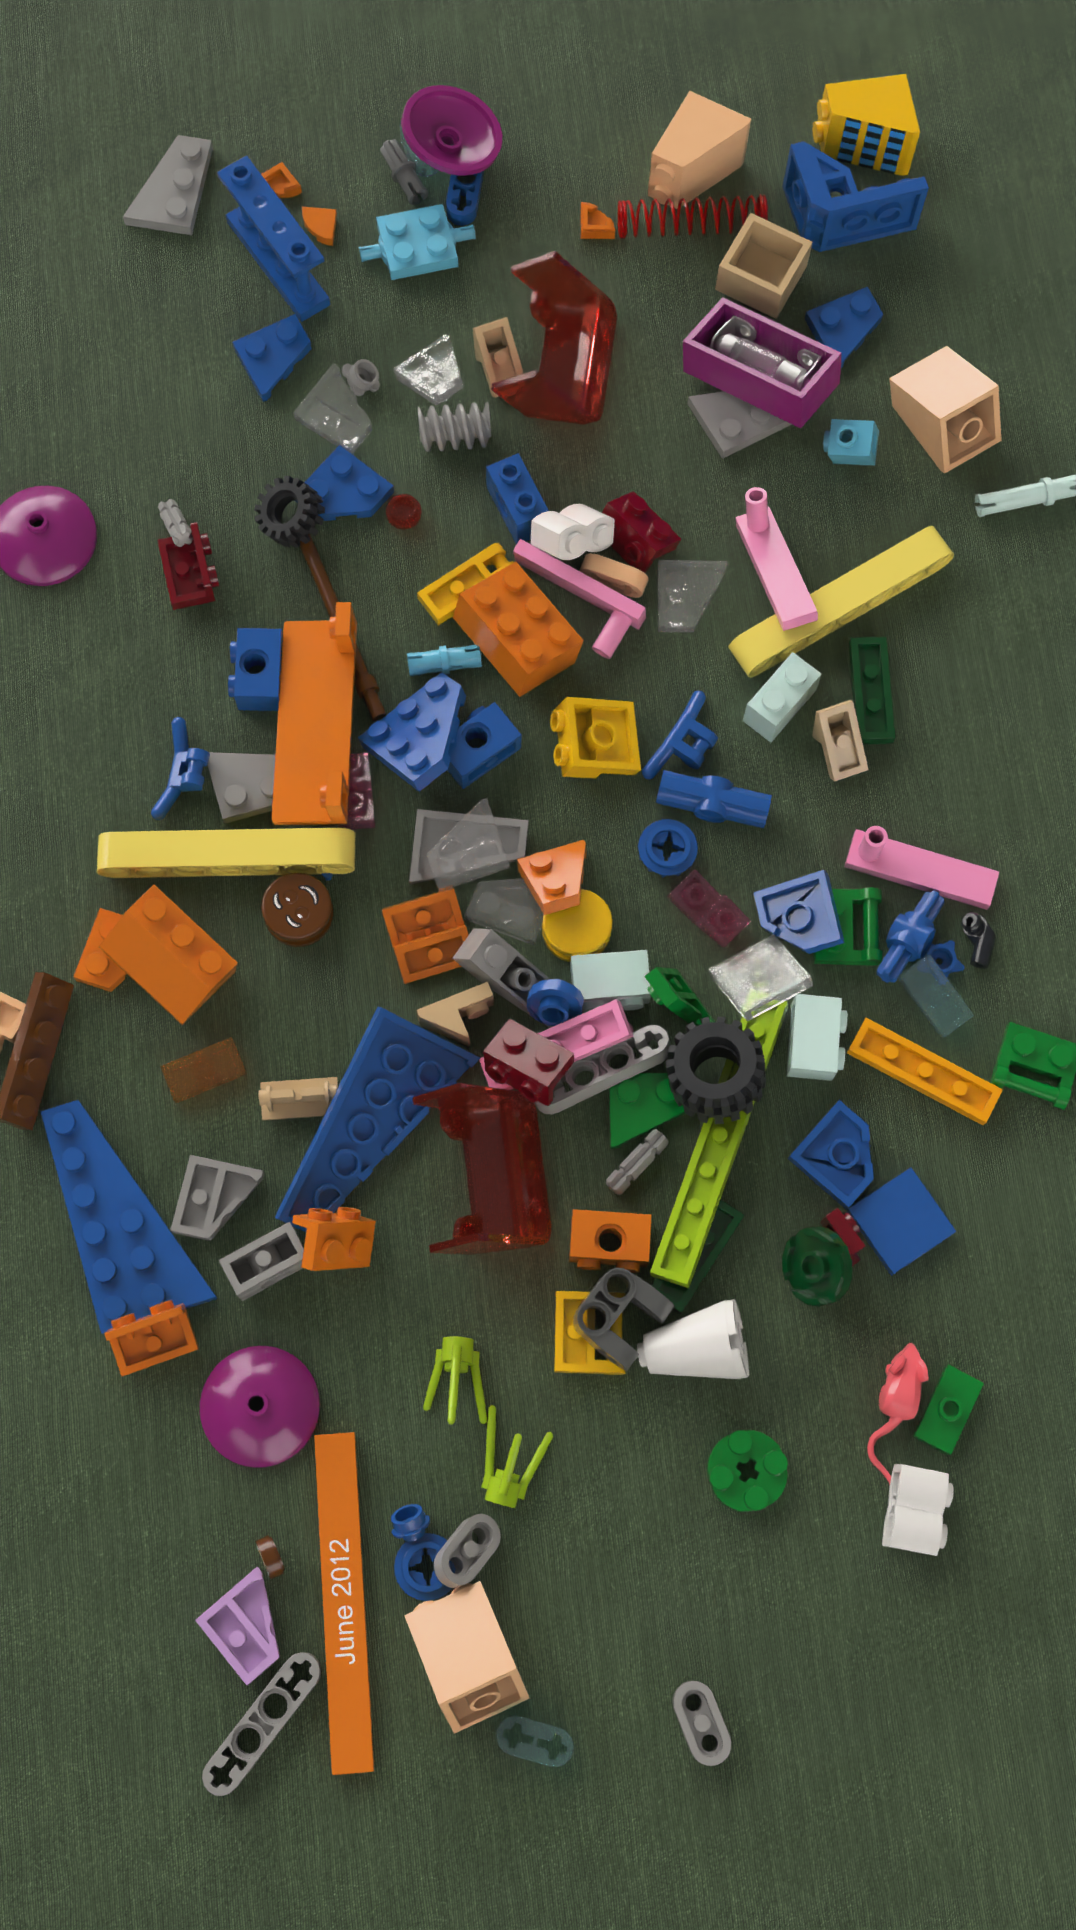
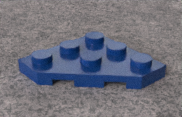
(418, 732)

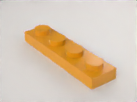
(925, 1071)

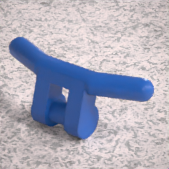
(674, 744)
(185, 770)

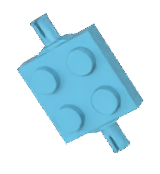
(417, 242)

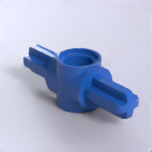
(910, 936)

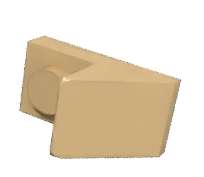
(496, 351)
(841, 740)
(447, 1014)

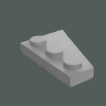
(174, 188)
(732, 422)
(242, 783)
(434, 825)

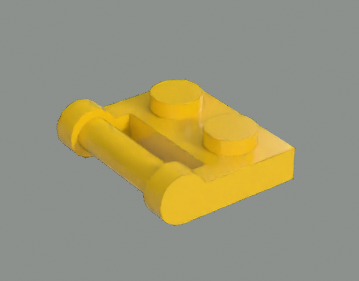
(572, 1351)

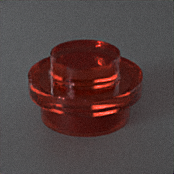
(403, 511)

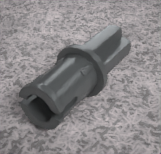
(403, 171)

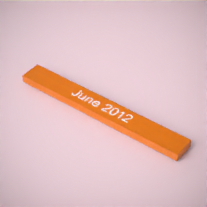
(344, 1604)

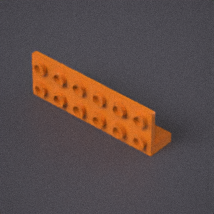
(315, 720)

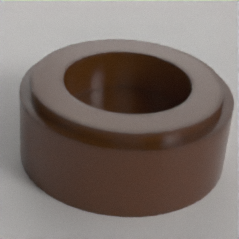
(270, 1556)

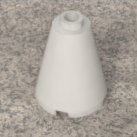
(698, 1345)

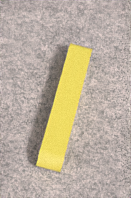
(845, 600)
(226, 852)

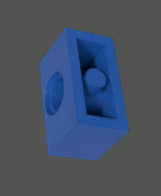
(514, 495)
(255, 648)
(501, 741)

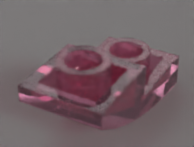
(360, 794)
(708, 909)

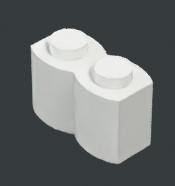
(572, 531)
(917, 1510)

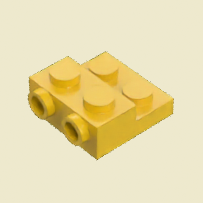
(595, 737)

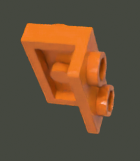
(336, 1239)
(151, 1338)

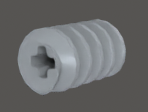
(454, 427)

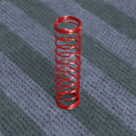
(760, 208)

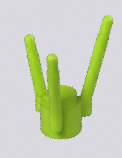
(457, 1355)
(504, 1486)

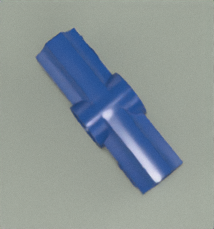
(713, 799)

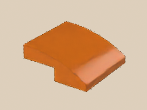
(426, 934)

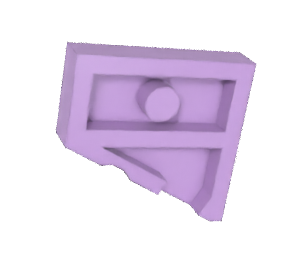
(243, 1627)

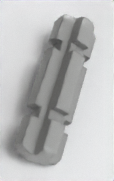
(175, 523)
(637, 1162)

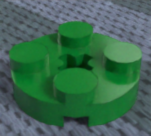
(769, 1463)

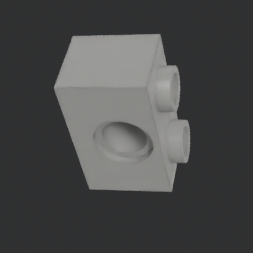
(264, 1261)

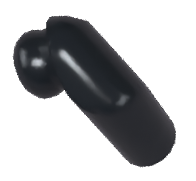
(981, 937)

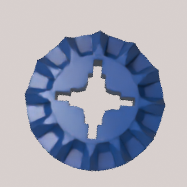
(682, 840)
(414, 1582)

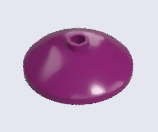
(451, 130)
(55, 548)
(280, 1426)

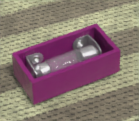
(761, 362)

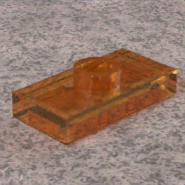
(203, 1070)

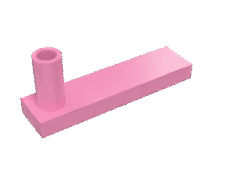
(774, 562)
(622, 609)
(920, 869)
(585, 1034)

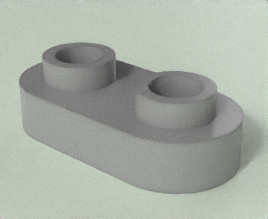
(465, 1553)
(701, 1722)

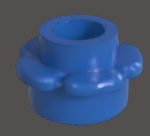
(409, 1522)

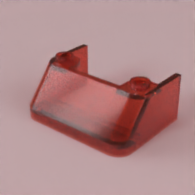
(575, 347)
(501, 1168)

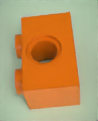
(630, 1228)

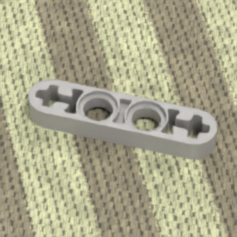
(605, 1075)
(262, 1723)

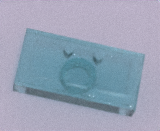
(935, 996)

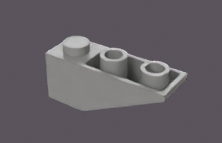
(499, 964)

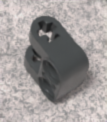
(637, 1292)

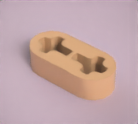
(615, 575)

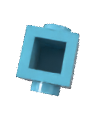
(851, 442)

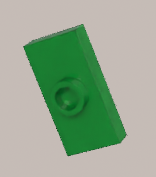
(948, 1410)

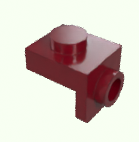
(847, 1229)

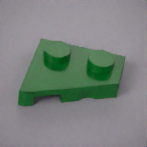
(673, 991)
(640, 1106)

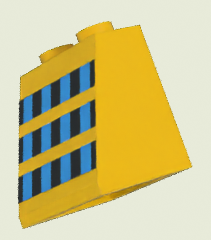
(869, 123)

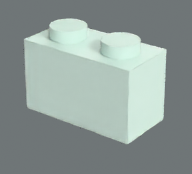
(781, 697)
(612, 977)
(815, 1037)

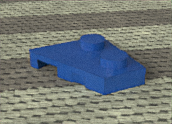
(845, 321)
(272, 353)

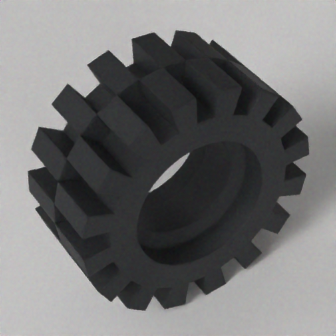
(276, 501)

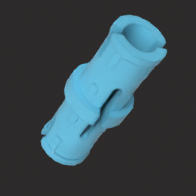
(444, 660)

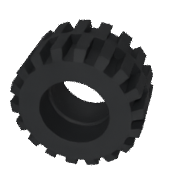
(711, 1041)

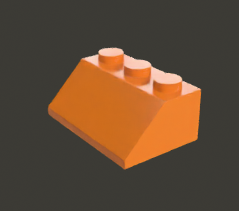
(168, 954)

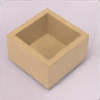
(763, 265)

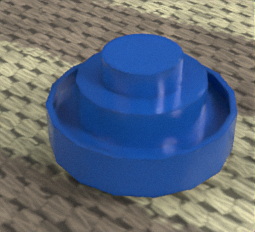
(554, 1001)

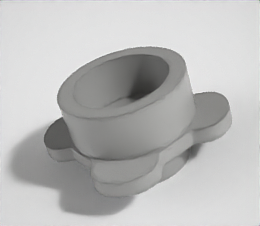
(361, 376)

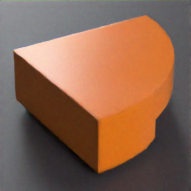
(282, 181)
(320, 223)
(595, 223)

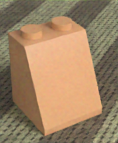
(697, 150)
(948, 407)
(466, 1656)

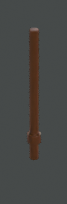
(365, 682)

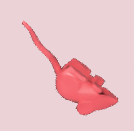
(899, 1396)

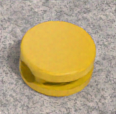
(579, 928)

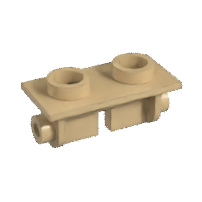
(296, 1098)

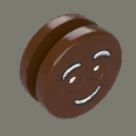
(297, 909)

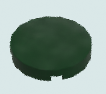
(817, 1266)

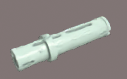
(1044, 492)

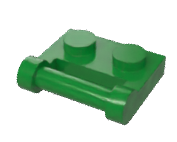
(844, 953)
(1038, 1054)

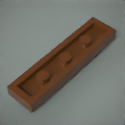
(34, 1050)

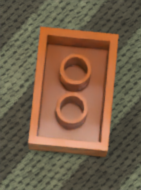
(517, 628)

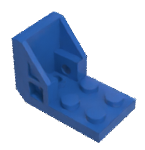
(855, 214)

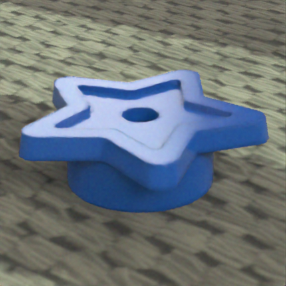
(947, 955)

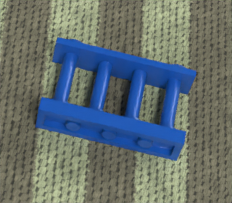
(274, 238)

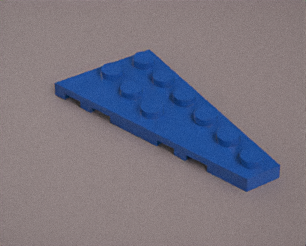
(372, 1110)
(120, 1237)

